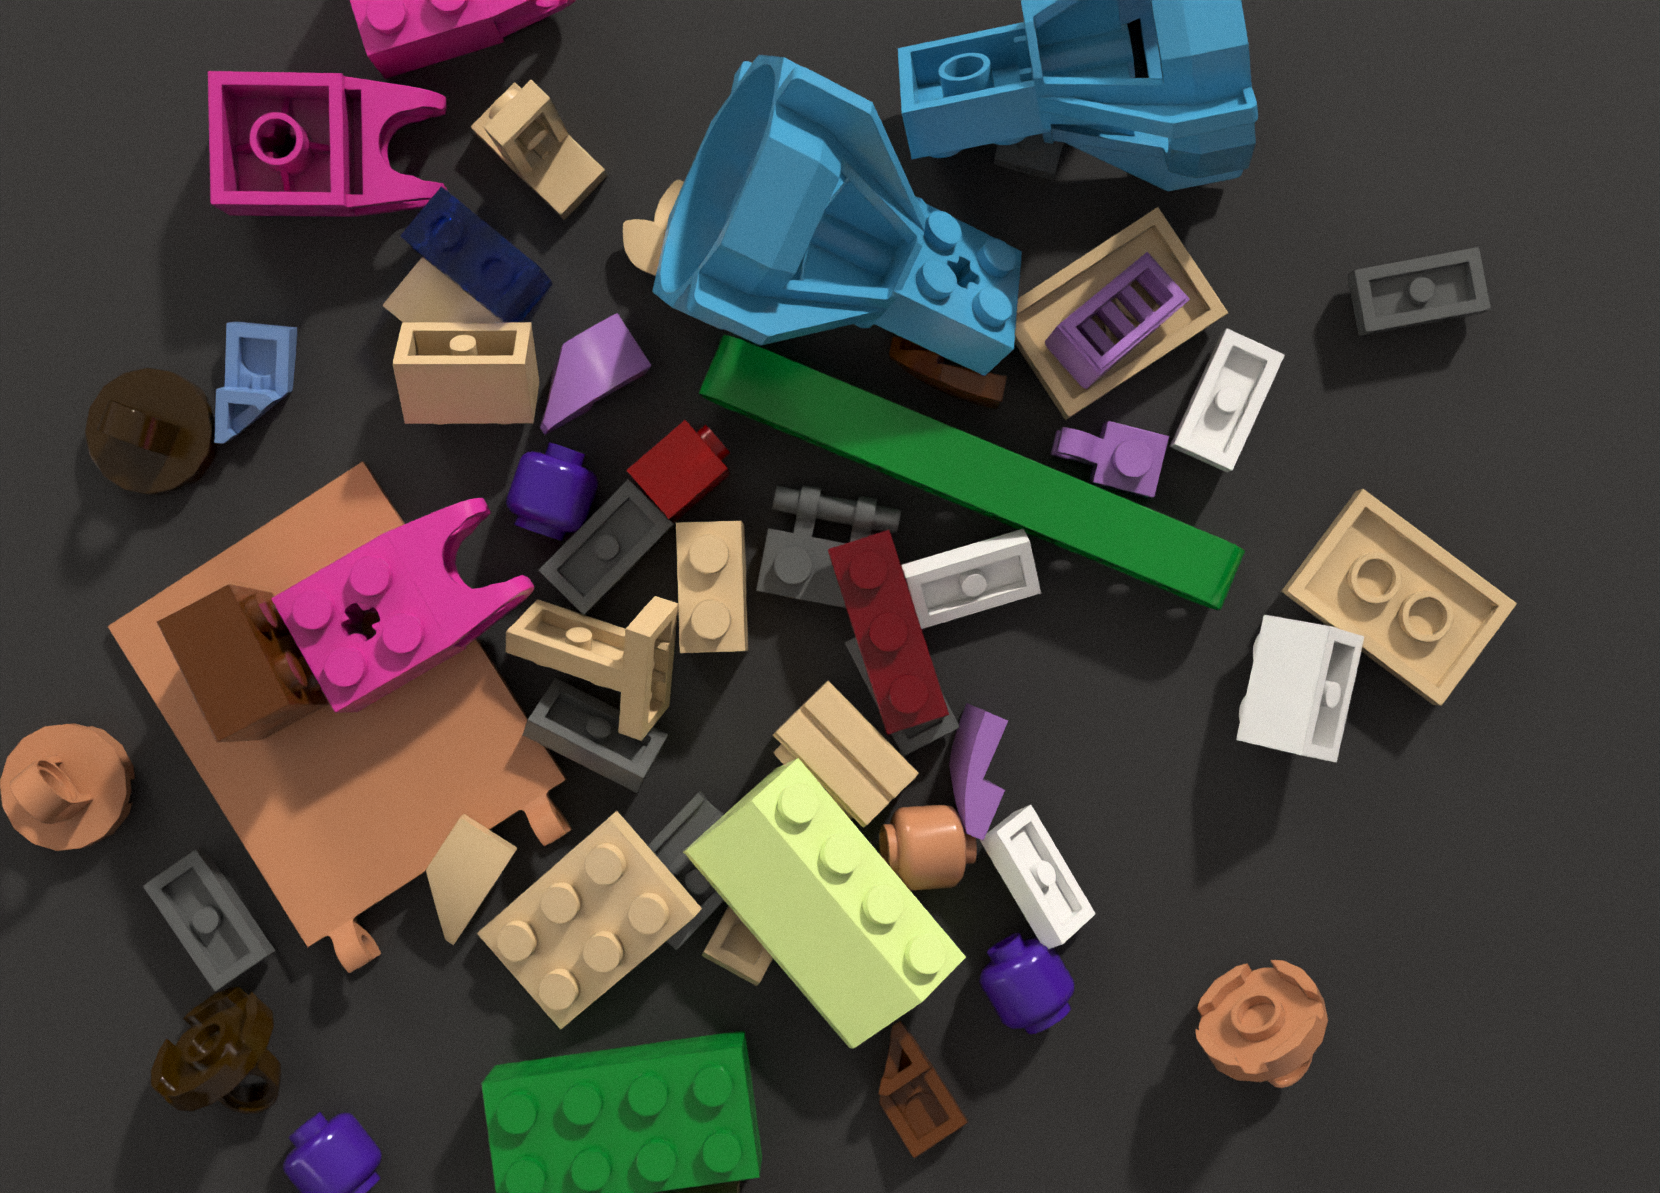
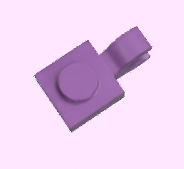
(1121, 459)

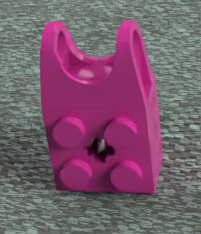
(424, 32)
(339, 149)
(420, 603)

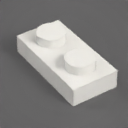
(1227, 400)
(972, 578)
(1037, 877)

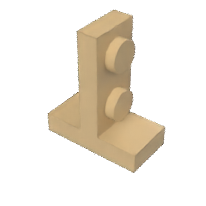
(537, 147)
(625, 660)

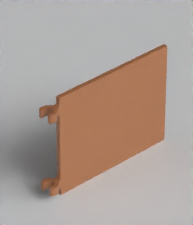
(348, 799)

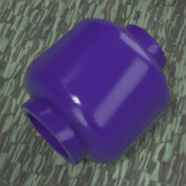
(552, 491)
(1027, 984)
(332, 1156)

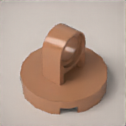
(67, 786)
(1262, 1023)

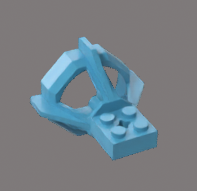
(1076, 84)
(812, 227)

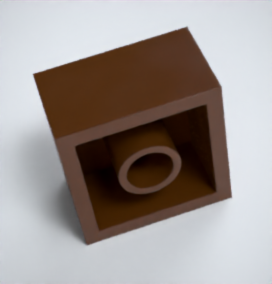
(242, 664)

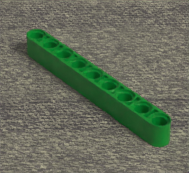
(971, 472)

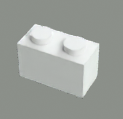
(1299, 687)

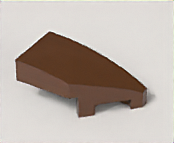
(952, 380)
(916, 1095)

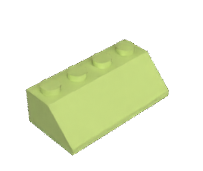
(824, 904)

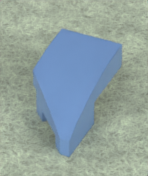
(256, 375)

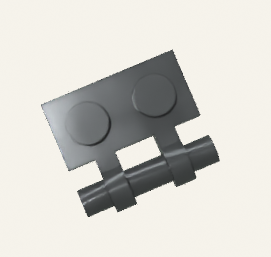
(799, 564)

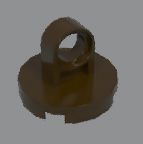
(151, 431)
(217, 1053)

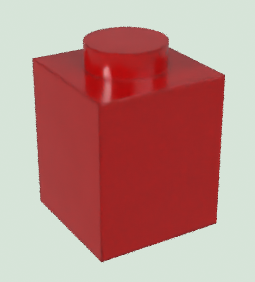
(681, 469)

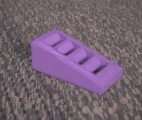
(1082, 344)

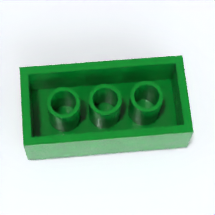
(625, 1118)

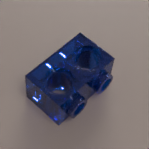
(476, 257)

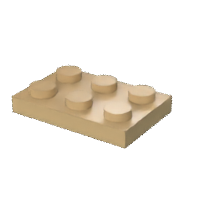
(1070, 288)
(1403, 592)
(589, 920)

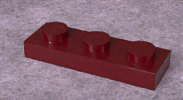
(888, 632)

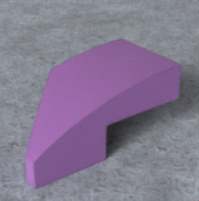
(590, 369)
(969, 761)

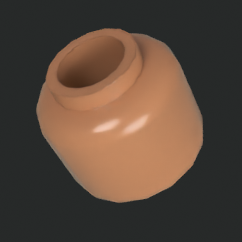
(927, 846)

